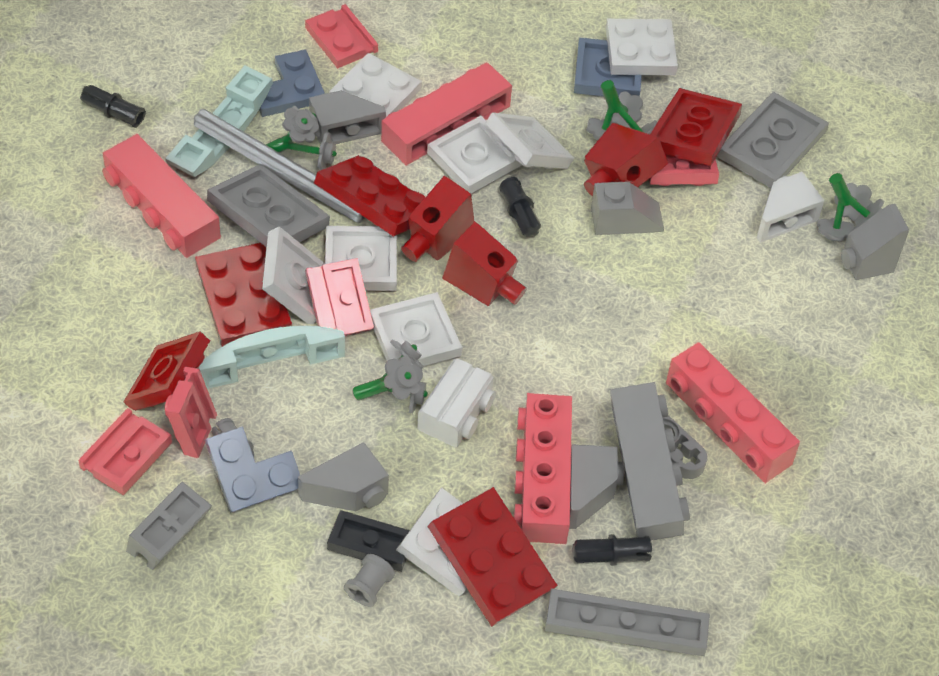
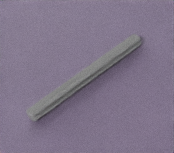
(270, 159)

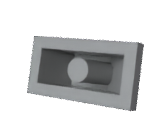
(346, 116)
(624, 210)
(876, 244)
(593, 480)
(346, 481)

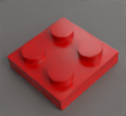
(165, 369)

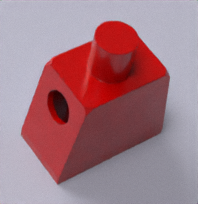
(624, 157)
(439, 220)
(483, 267)

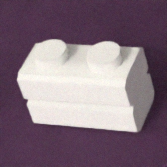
(456, 402)

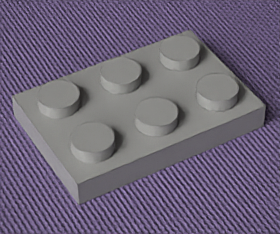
(773, 139)
(263, 202)

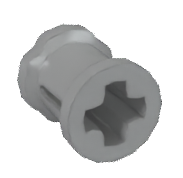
(369, 580)

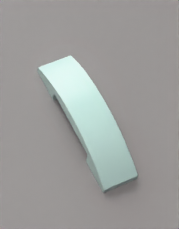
(242, 103)
(271, 345)

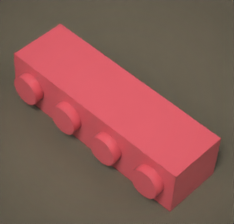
(444, 110)
(161, 196)

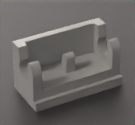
(167, 524)

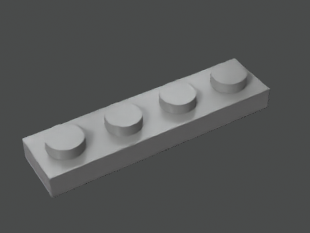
(628, 622)

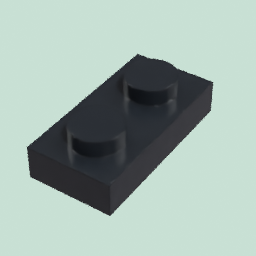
(361, 536)

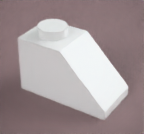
(790, 206)

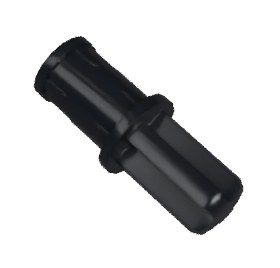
(113, 105)
(520, 206)
(612, 550)

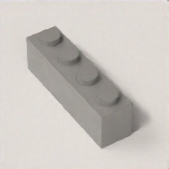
(647, 461)

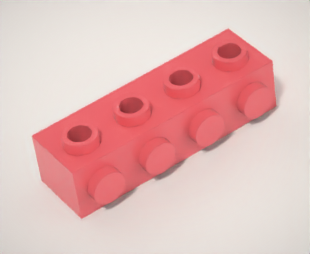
(732, 412)
(546, 468)

